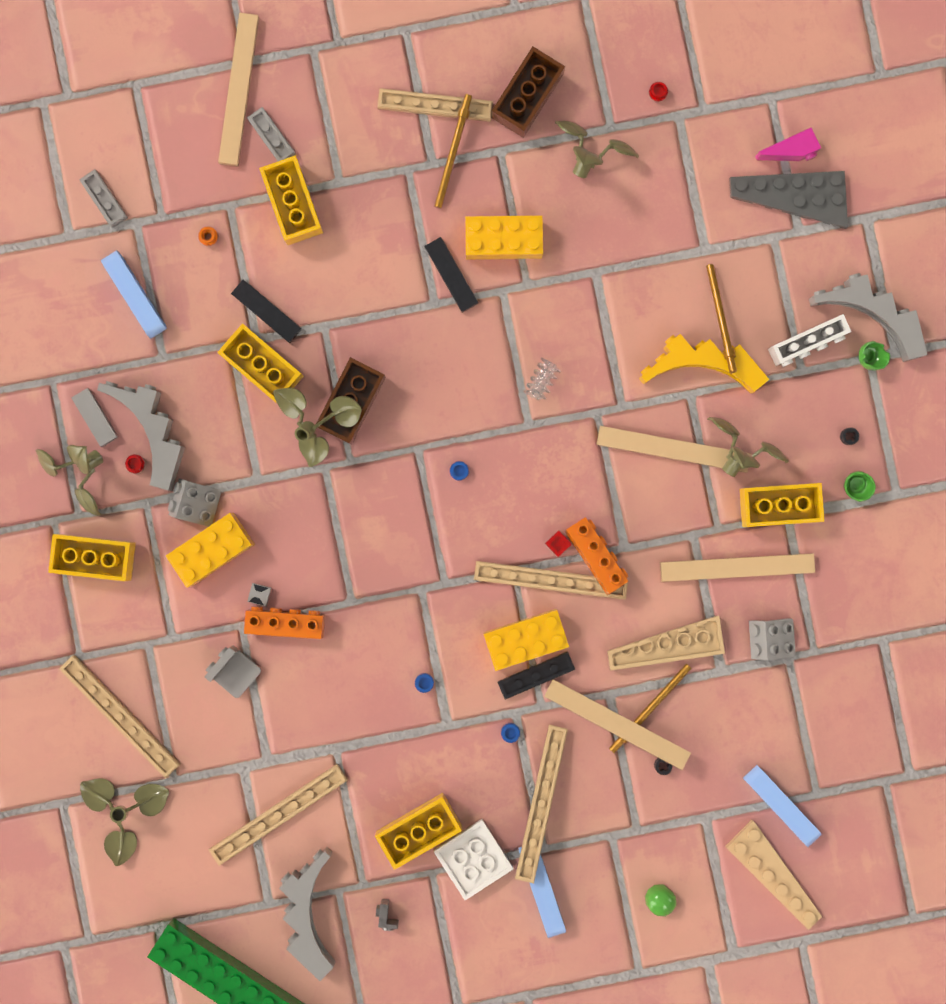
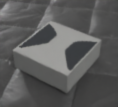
(259, 594)

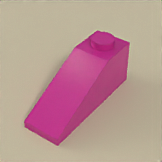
(795, 148)

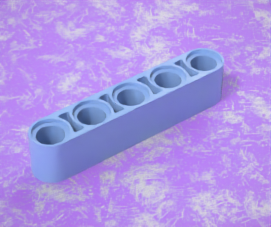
(133, 294)
(782, 806)
(546, 901)

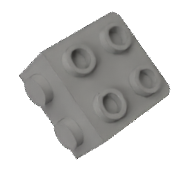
(194, 502)
(772, 639)
(233, 671)

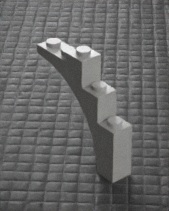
(902, 327)
(165, 455)
(306, 944)

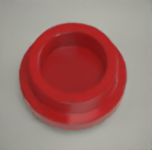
(658, 91)
(135, 463)

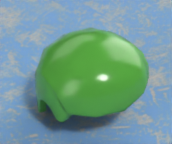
(873, 356)
(859, 486)
(660, 900)

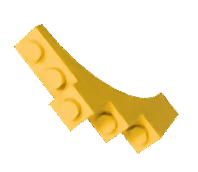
(707, 356)

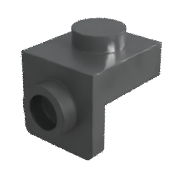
(382, 912)

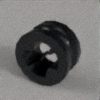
(849, 430)
(662, 771)

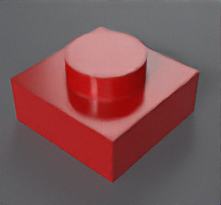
(558, 543)

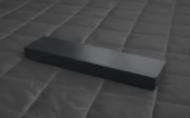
(451, 274)
(266, 311)
(536, 675)

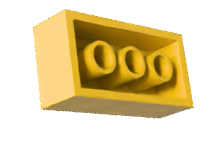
(291, 200)
(504, 237)
(259, 362)
(781, 505)
(210, 550)
(92, 557)
(526, 639)
(418, 831)

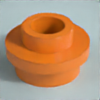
(208, 230)

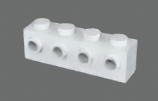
(813, 338)

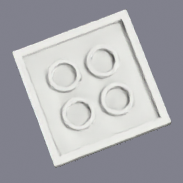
(473, 859)

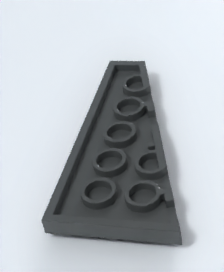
(805, 195)

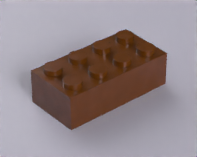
(528, 91)
(360, 384)

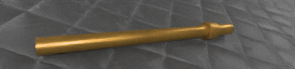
(463, 115)
(729, 352)
(654, 703)

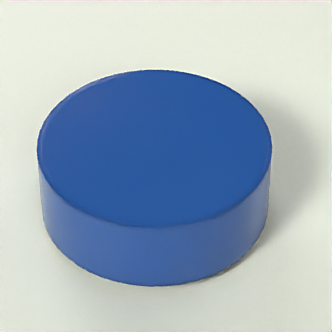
(459, 470)
(424, 682)
(510, 732)

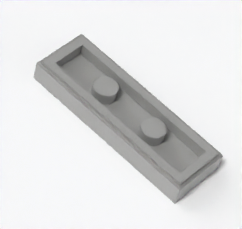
(270, 135)
(103, 198)
(94, 417)

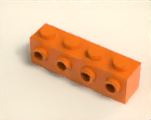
(596, 556)
(284, 623)

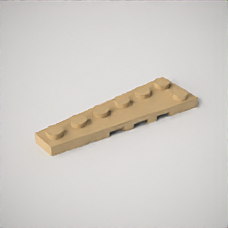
(686, 642)
(765, 864)

